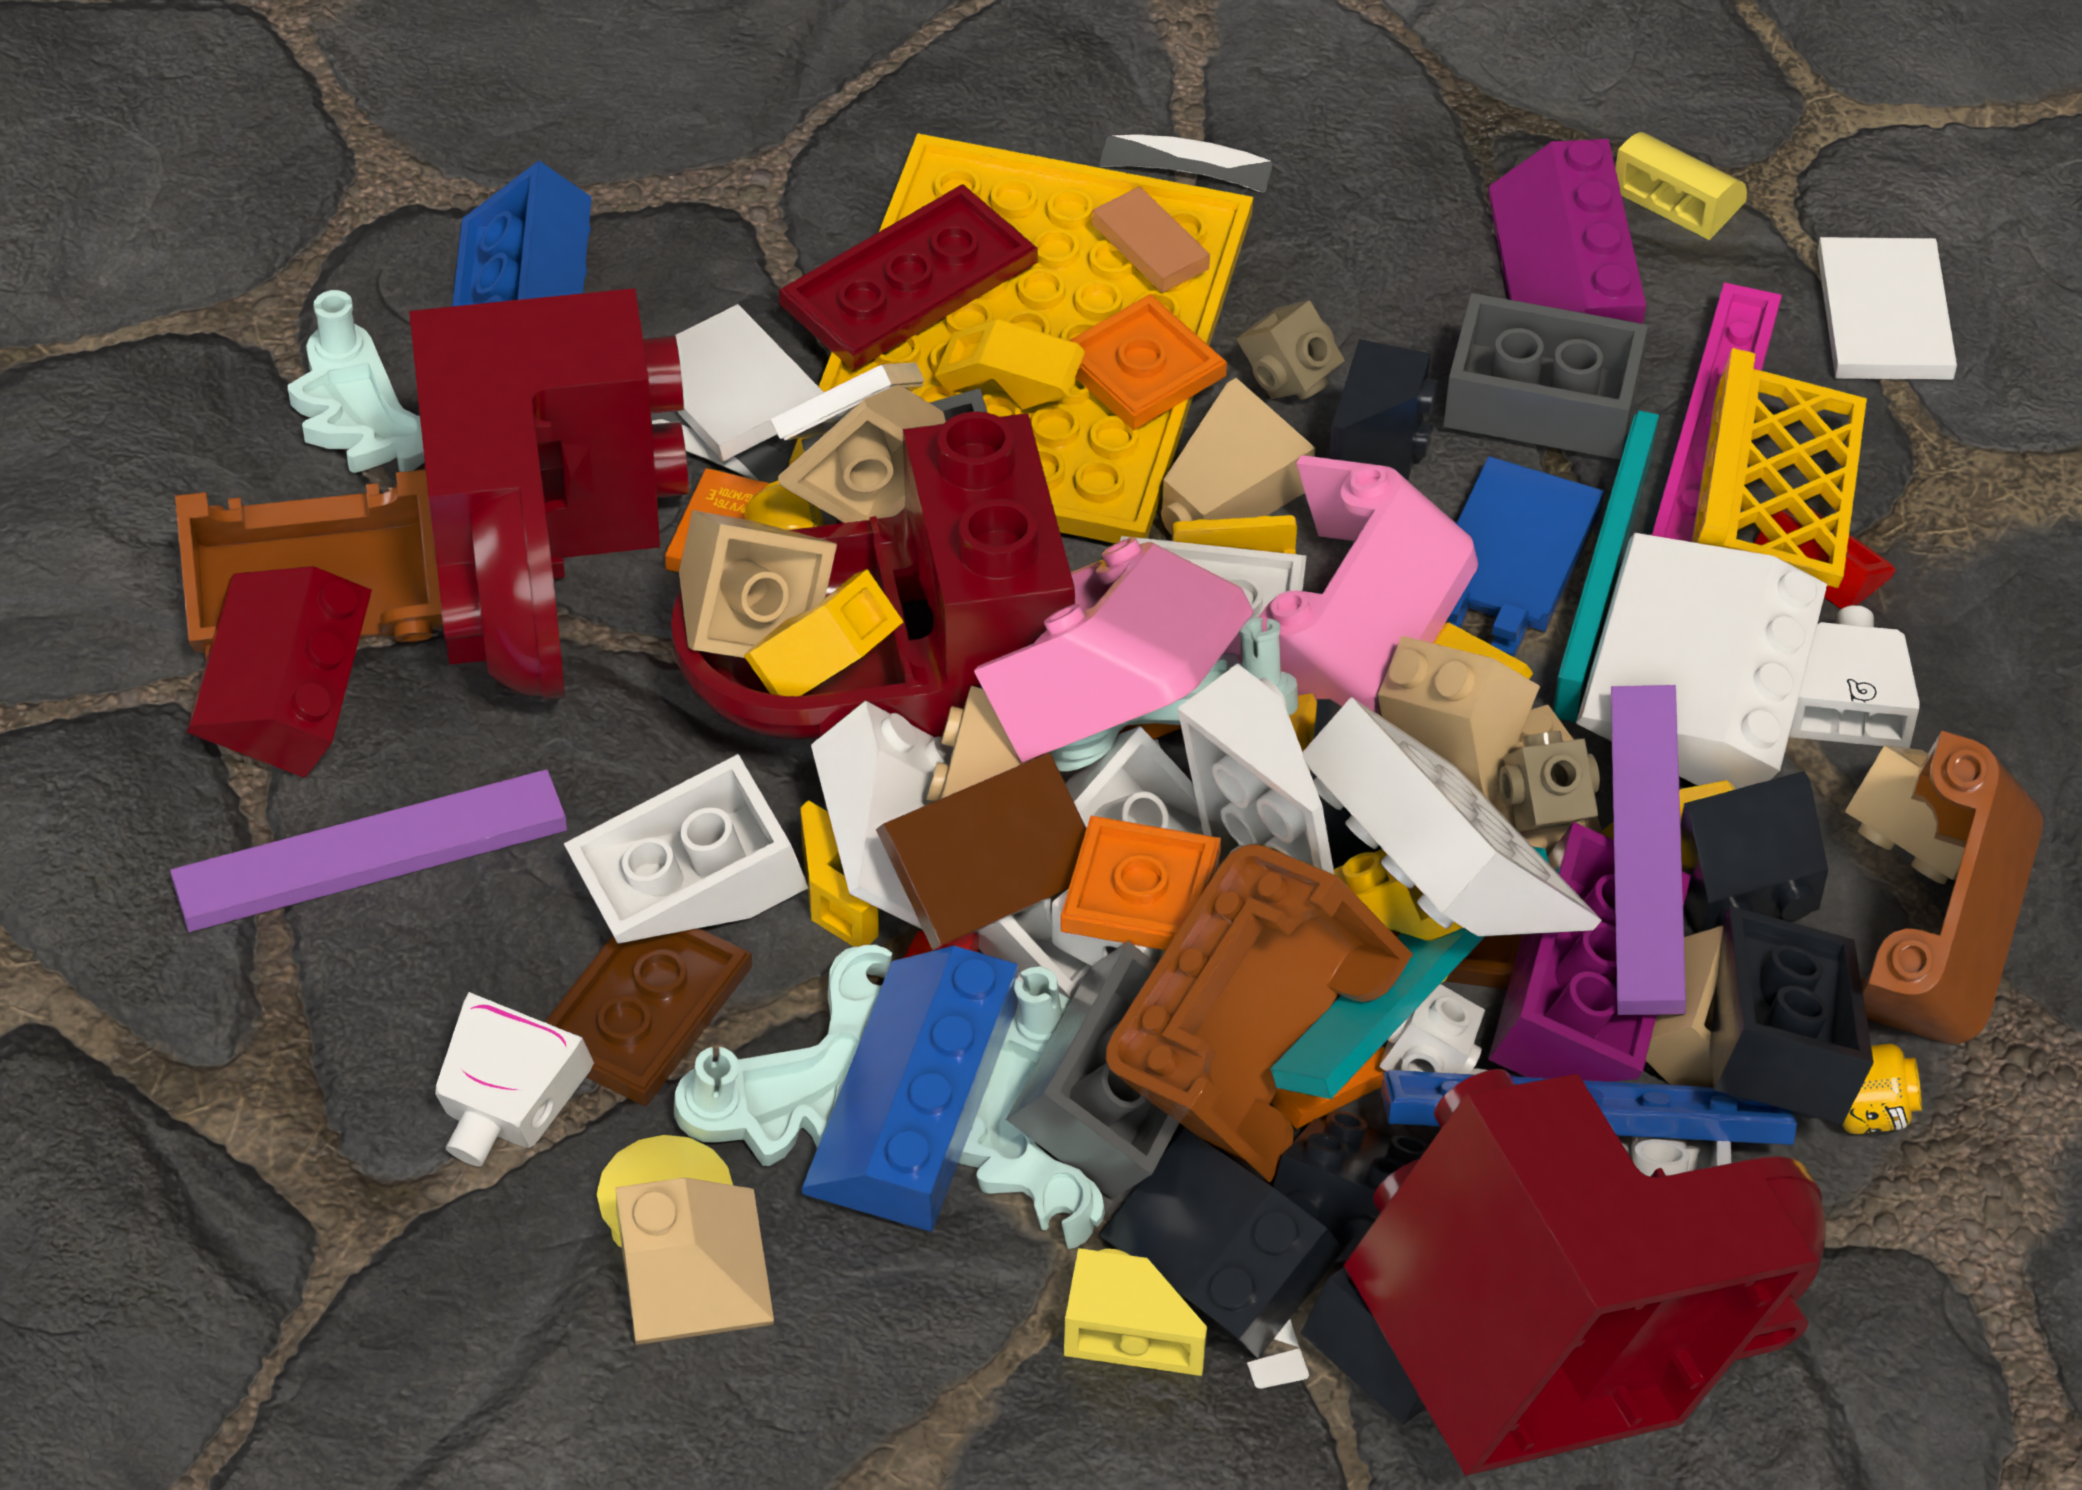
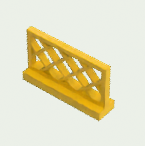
(1731, 450)

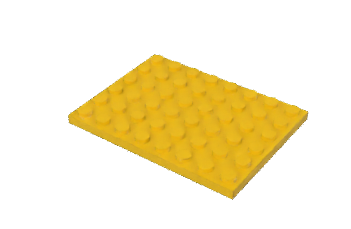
(1095, 466)

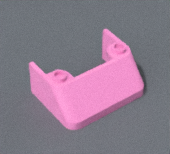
(1392, 584)
(1129, 645)

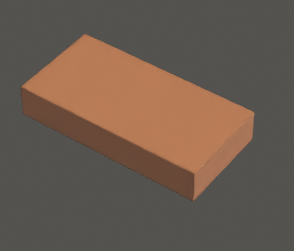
(1151, 239)

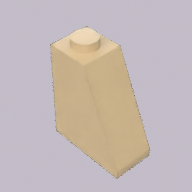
(1235, 462)

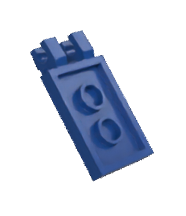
(1526, 546)

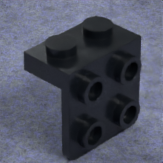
(1337, 1170)

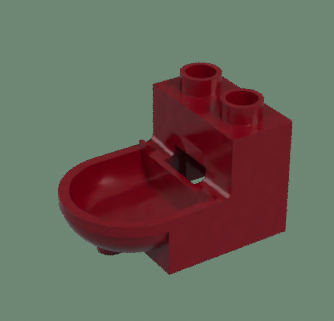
(536, 458)
(969, 541)
(1561, 1288)

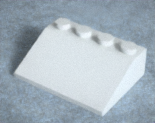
(1730, 638)
(1252, 770)
(1439, 831)

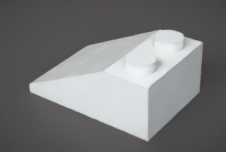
(871, 773)
(689, 857)

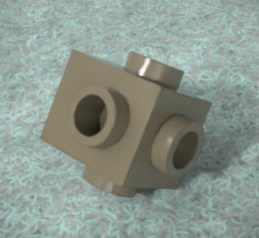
(1291, 351)
(1550, 782)

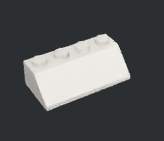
(1127, 784)

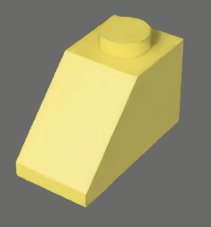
(1130, 1315)

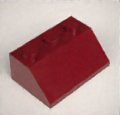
(280, 665)

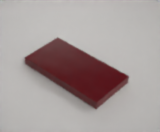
(908, 276)

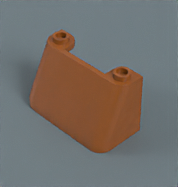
(360, 537)
(1950, 981)
(1240, 989)

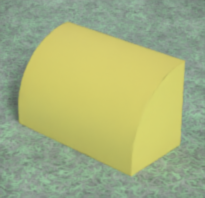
(1677, 185)

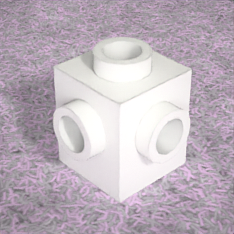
(1436, 1036)

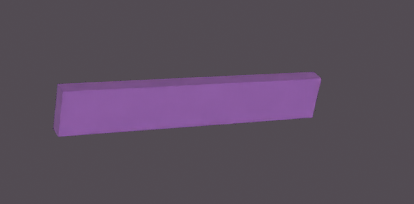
(367, 850)
(1647, 851)

